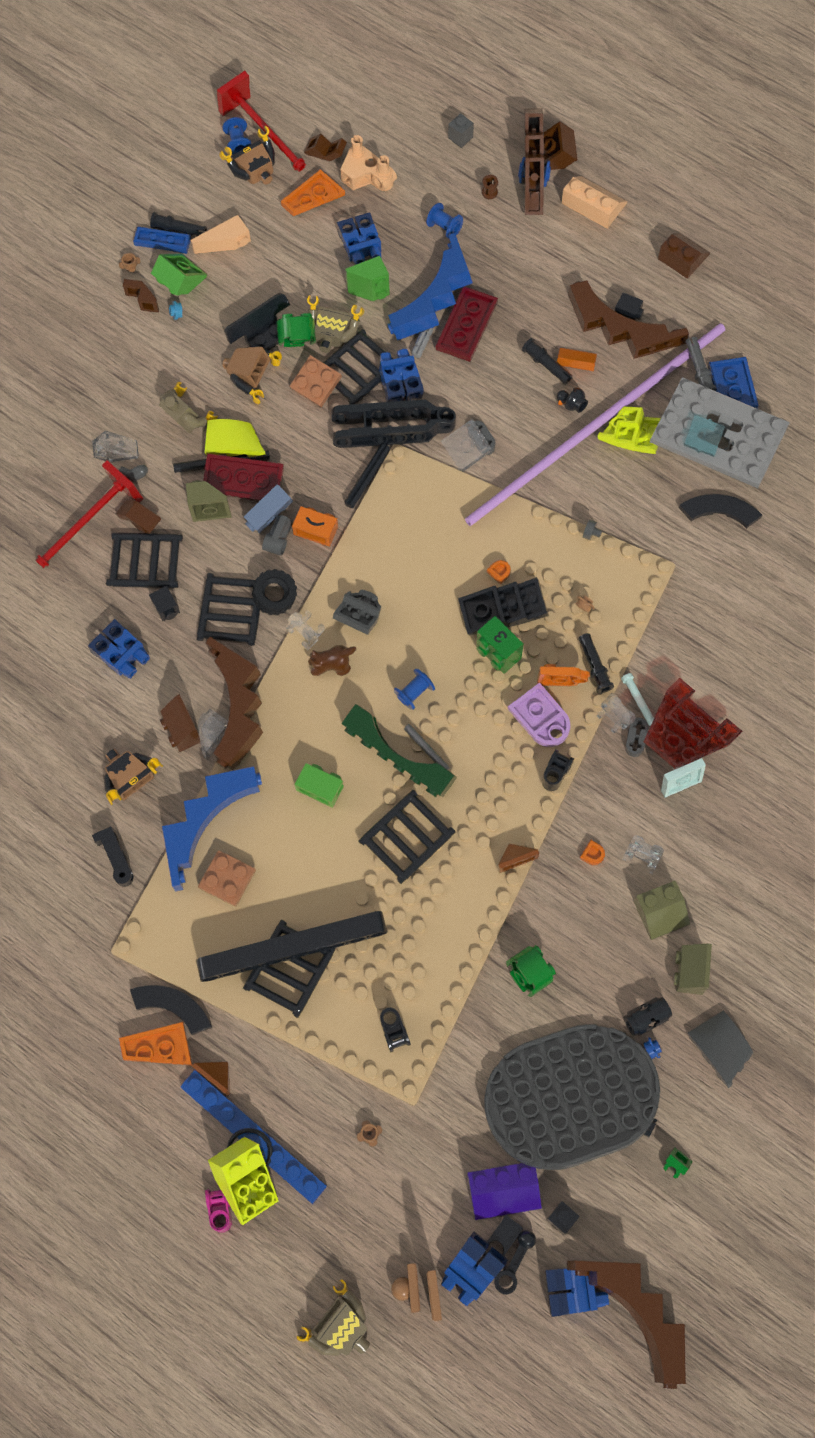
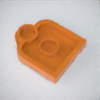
(561, 676)

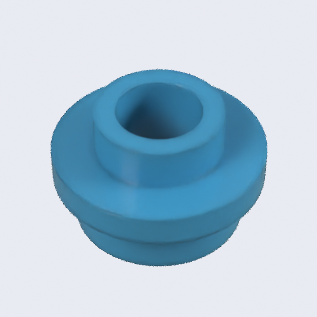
(175, 310)

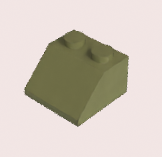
(206, 502)
(662, 910)
(693, 968)

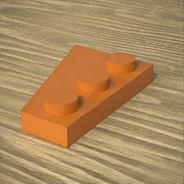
(312, 193)
(158, 1045)

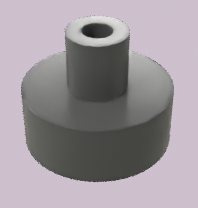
(591, 530)

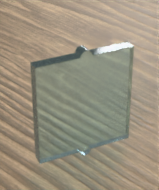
(704, 435)

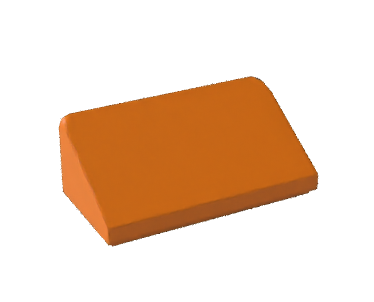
(576, 359)

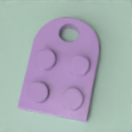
(540, 715)

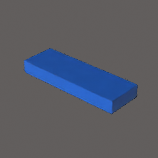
(162, 240)

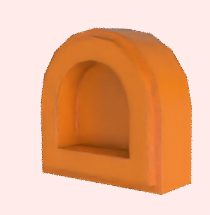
(499, 571)
(593, 853)

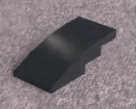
(510, 603)

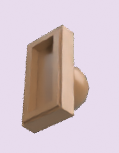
(406, 1288)

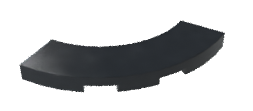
(721, 504)
(172, 1000)

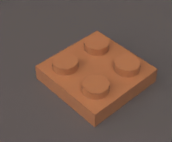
(315, 381)
(226, 878)

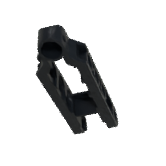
(366, 413)

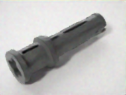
(702, 374)

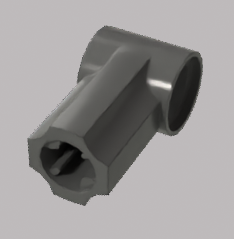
(276, 540)

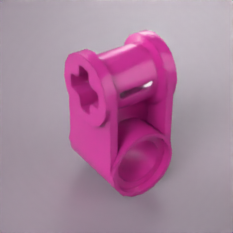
(216, 1208)

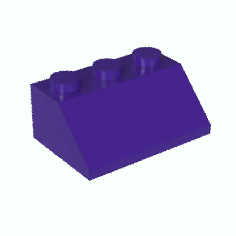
(504, 1190)

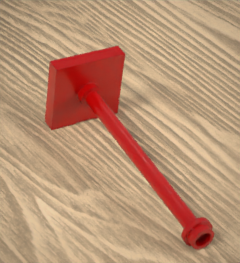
(235, 94)
(120, 484)

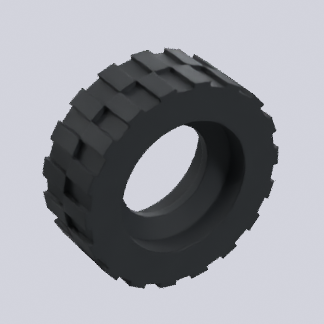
(280, 578)

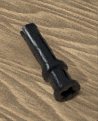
(169, 224)
(540, 356)
(598, 671)

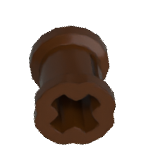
(492, 188)

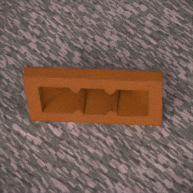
(516, 856)
(216, 1073)

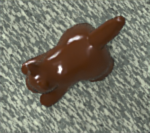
(334, 659)

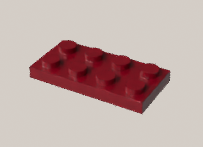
(466, 324)
(242, 476)

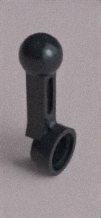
(526, 1241)

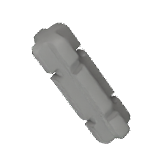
(421, 342)

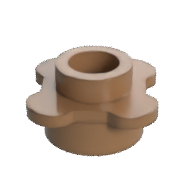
(129, 258)
(585, 603)
(372, 1139)

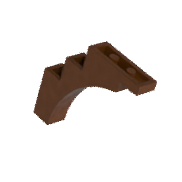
(534, 161)
(641, 337)
(241, 730)
(664, 1340)

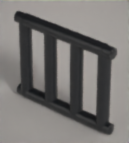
(348, 347)
(137, 538)
(206, 615)
(397, 812)
(307, 990)

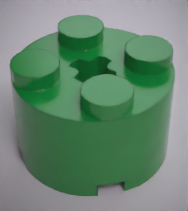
(296, 330)
(531, 970)

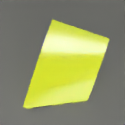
(631, 430)
(232, 438)

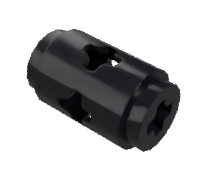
(656, 1011)

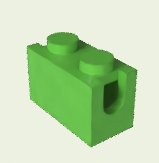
(319, 784)

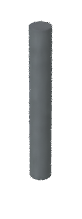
(425, 746)

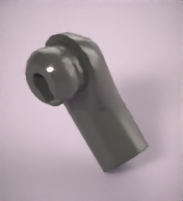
(134, 474)

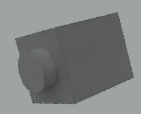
(460, 130)

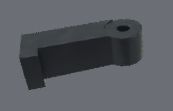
(122, 871)

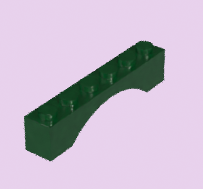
(365, 725)

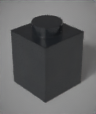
(629, 307)
(164, 604)
(563, 1218)

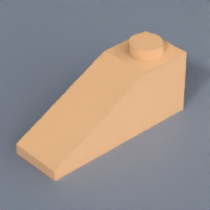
(224, 237)

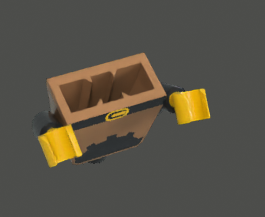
(254, 161)
(248, 367)
(127, 773)

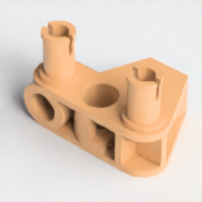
(360, 171)

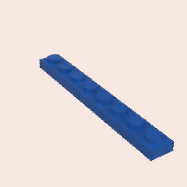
(235, 1120)

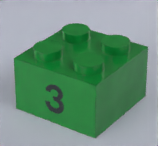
(499, 645)

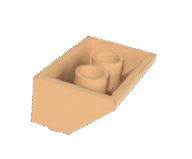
(592, 201)

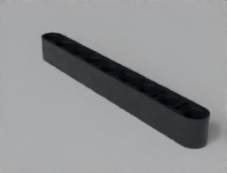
(291, 946)

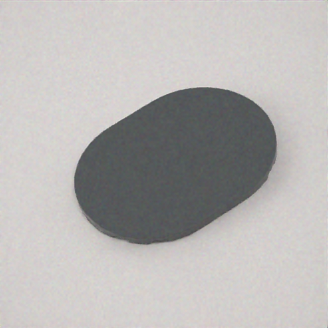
(572, 1097)

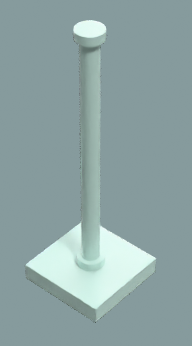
(678, 778)

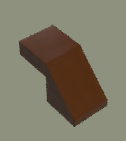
(323, 149)
(145, 298)
(138, 515)

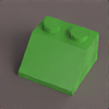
(177, 273)
(368, 279)

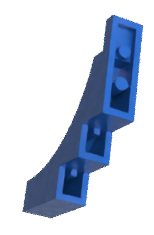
(421, 312)
(184, 836)

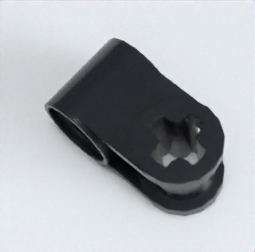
(557, 767)
(394, 1031)

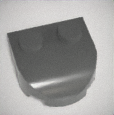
(359, 611)

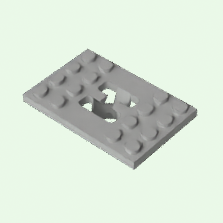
(752, 446)

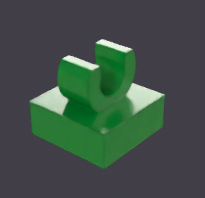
(678, 1161)

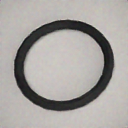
(255, 1131)

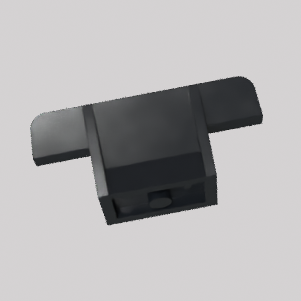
(259, 324)

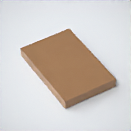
(434, 1295)

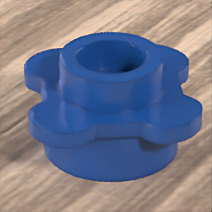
(653, 1048)

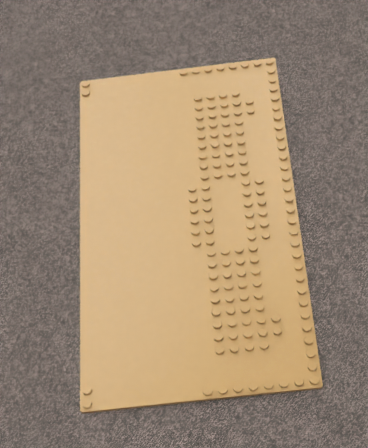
(310, 869)

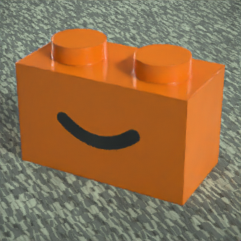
(315, 526)

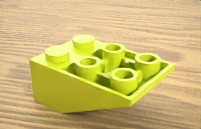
(244, 1179)

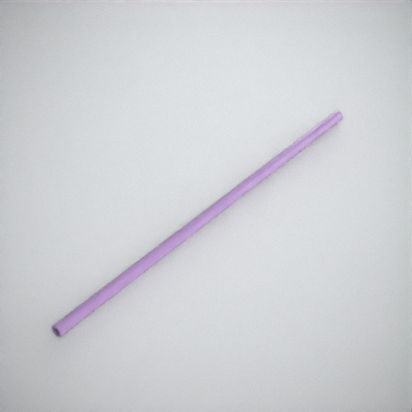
(590, 428)

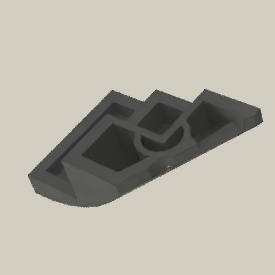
(722, 1046)

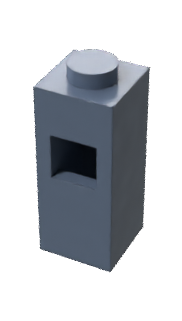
(267, 509)

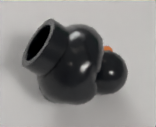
(574, 401)

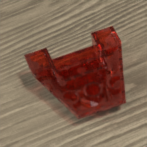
(684, 730)

